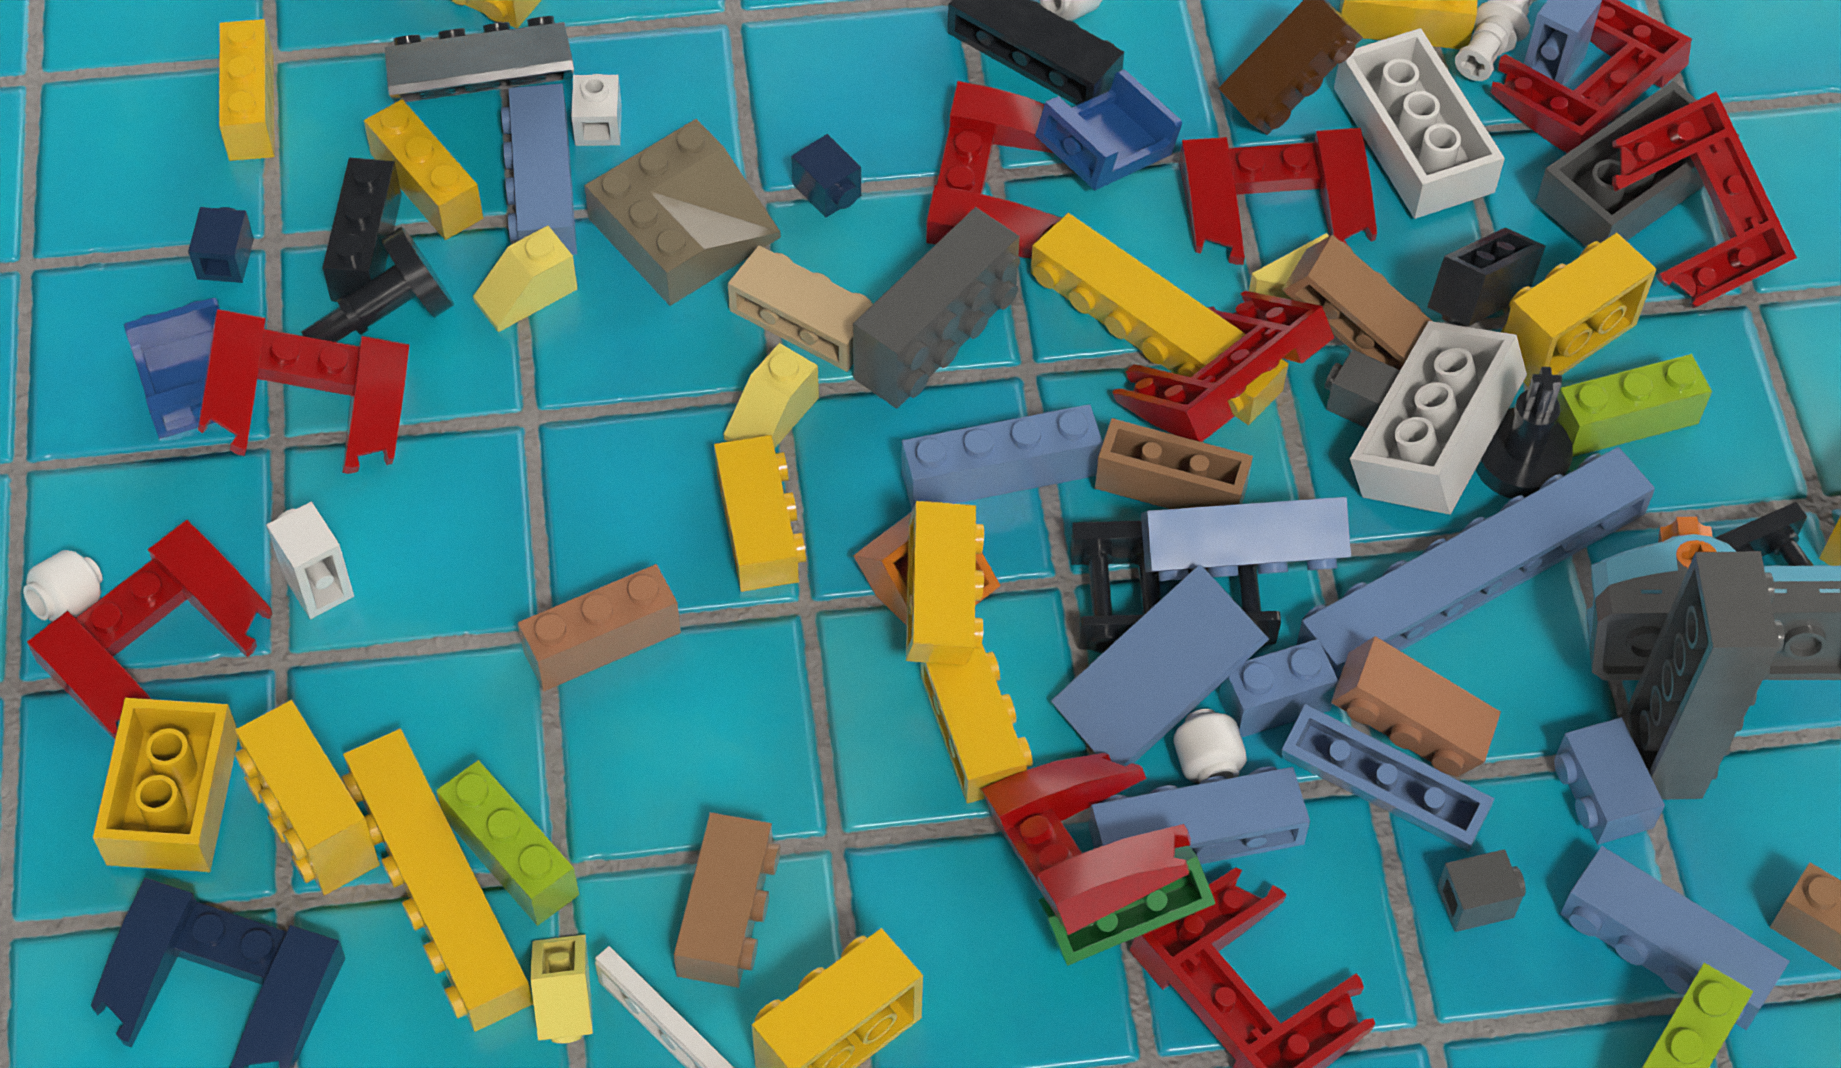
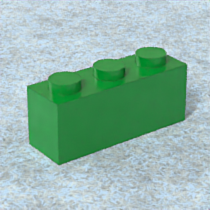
(1141, 916)

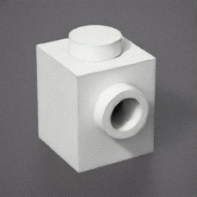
(596, 110)

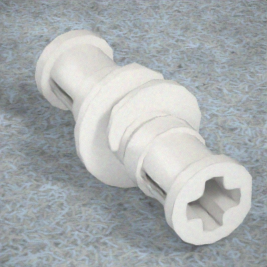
(1496, 31)

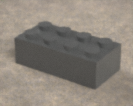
(1580, 187)
(936, 308)

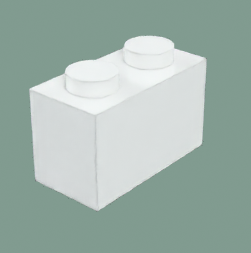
(310, 559)

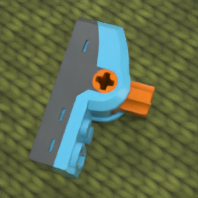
(1640, 585)

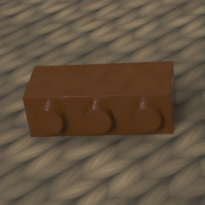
(1290, 64)

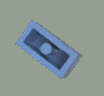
(1561, 37)
(1277, 686)
(1608, 781)

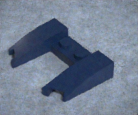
(170, 923)

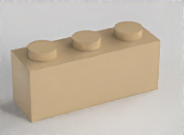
(797, 305)

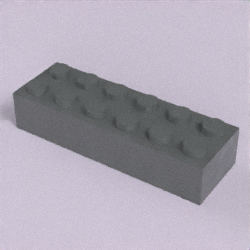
(1705, 671)

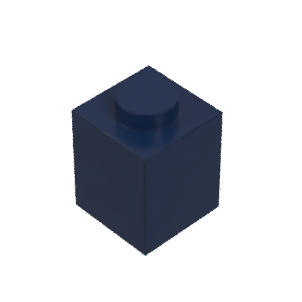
(826, 176)
(221, 244)

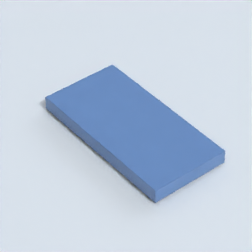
(1160, 669)

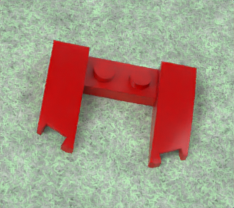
(1641, 54)
(977, 121)
(1217, 174)
(1754, 230)
(368, 373)
(1199, 403)
(182, 568)
(1076, 883)
(1190, 961)

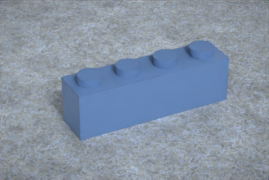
(539, 162)
(1002, 457)
(1246, 535)
(1387, 777)
(1221, 814)
(1667, 931)

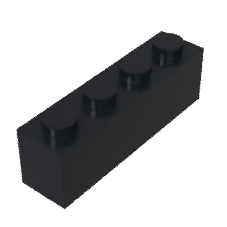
(1038, 45)

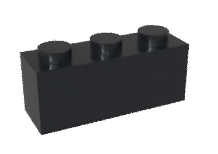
(362, 218)
(1484, 276)

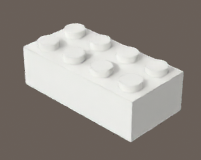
(1418, 123)
(1439, 417)

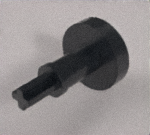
(386, 292)
(1528, 442)

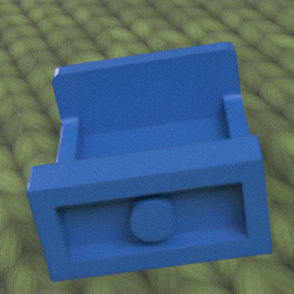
(1110, 132)
(172, 363)

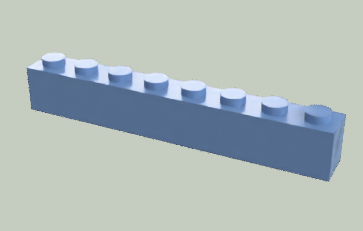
(1483, 559)

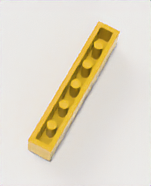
(1143, 308)
(438, 881)

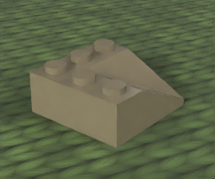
(680, 212)

